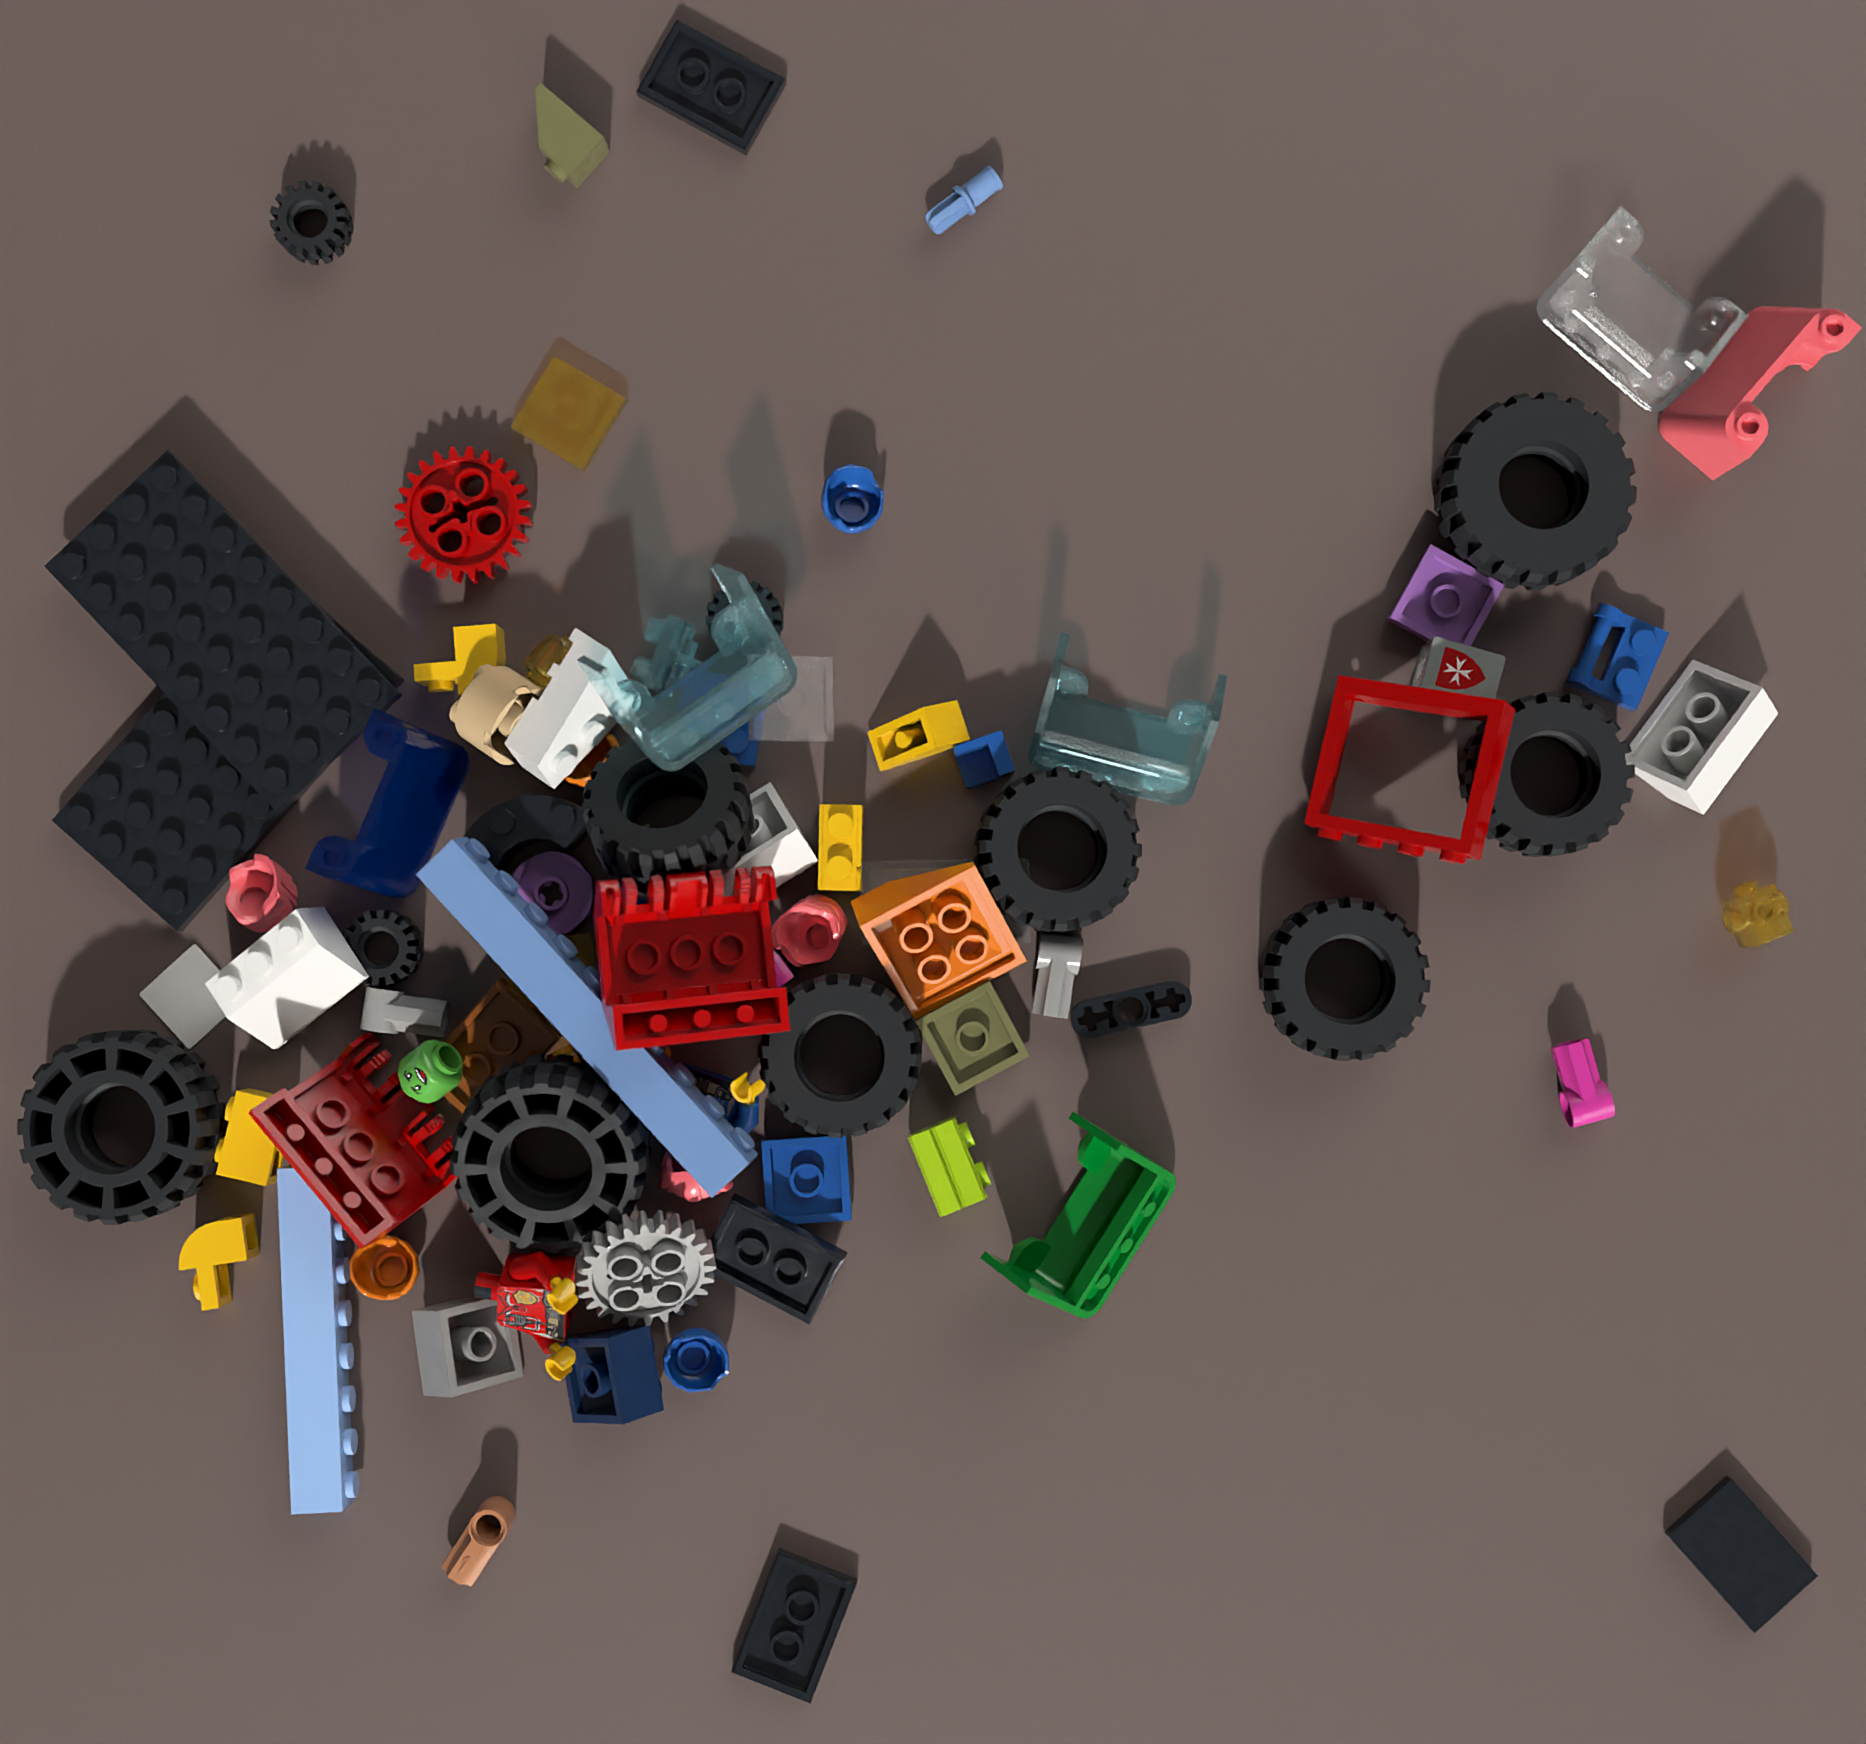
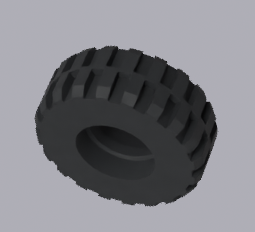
(1583, 455)
(62, 1140)
(530, 1206)

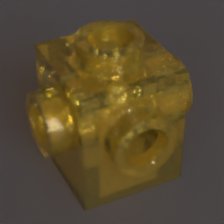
(1756, 914)

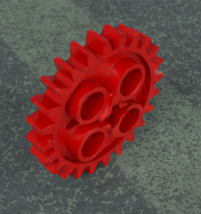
(451, 479)

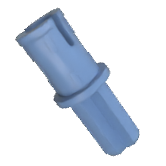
(963, 200)

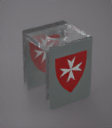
(1458, 668)

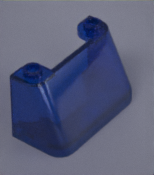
(404, 813)

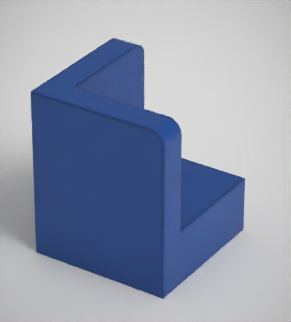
(983, 759)

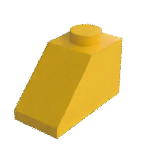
(918, 735)

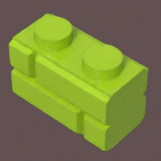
(949, 1166)

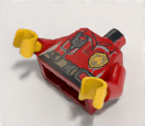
(538, 1299)

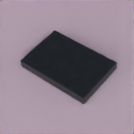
(711, 87)
(774, 1258)
(1740, 1554)
(794, 1625)

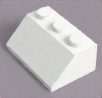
(1700, 735)
(773, 841)
(287, 977)

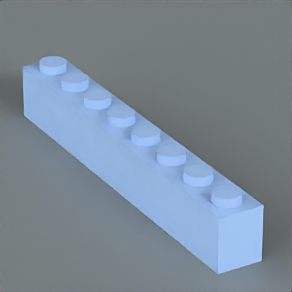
(316, 1351)

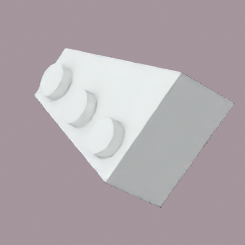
(567, 717)

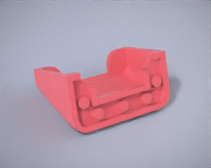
(1715, 416)

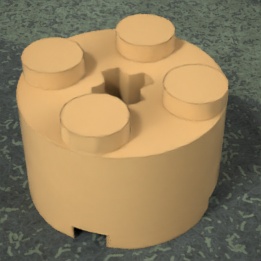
(492, 709)

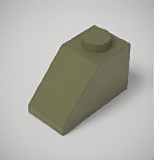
(566, 139)

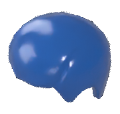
(852, 499)
(696, 1360)

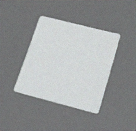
(183, 998)

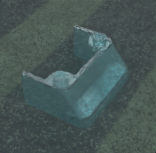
(713, 697)
(1120, 745)

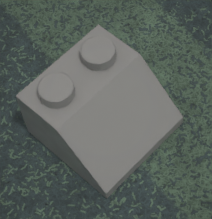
(464, 1347)

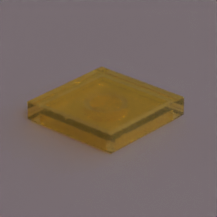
(569, 414)

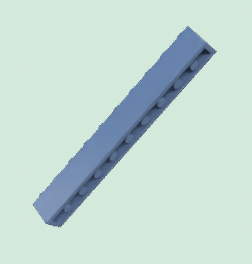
(571, 999)

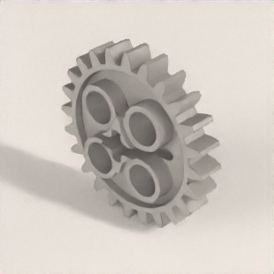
(644, 1268)

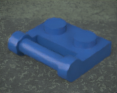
(1629, 662)

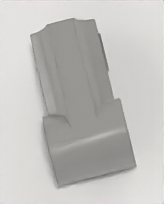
(1057, 964)
(392, 1011)

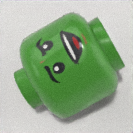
(430, 1071)

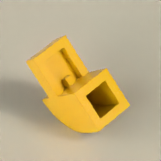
(473, 648)
(211, 1249)

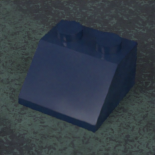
(613, 1376)

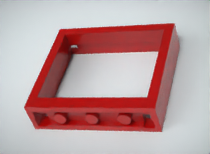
(1498, 718)

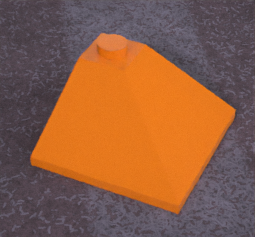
(937, 935)

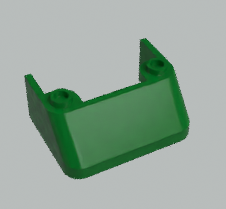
(1095, 1229)

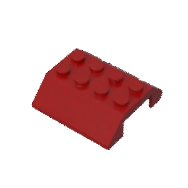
(688, 959)
(357, 1143)

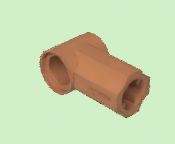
(479, 1541)

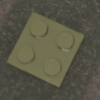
(972, 1038)

